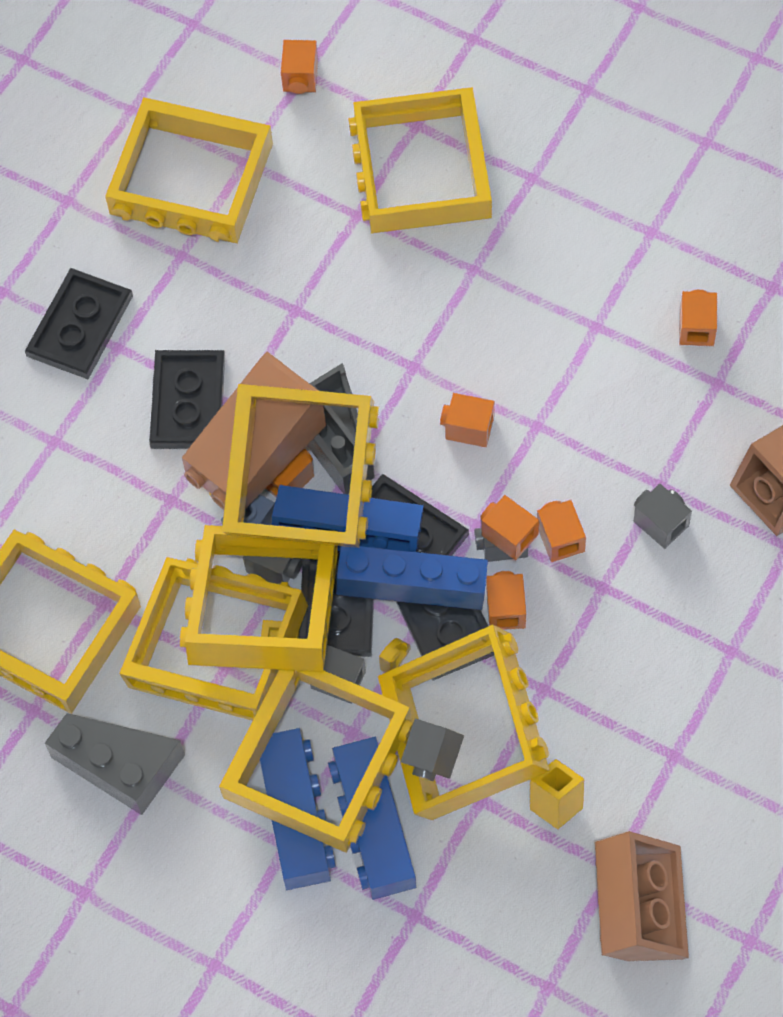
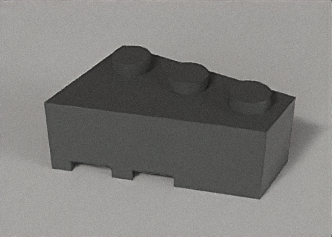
(337, 439)
(116, 758)

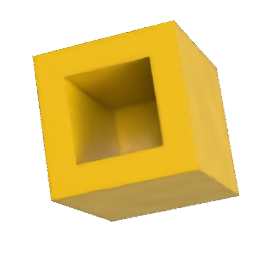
(557, 794)

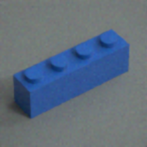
(390, 523)
(412, 577)
(287, 779)
(382, 845)

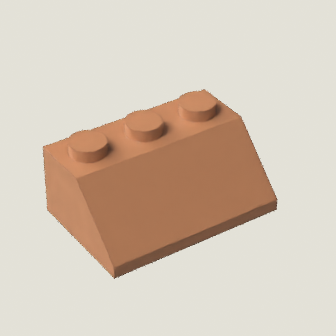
(641, 898)

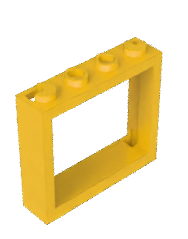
(413, 109)
(198, 125)
(240, 463)
(254, 650)
(40, 684)
(397, 684)
(190, 690)
(368, 793)

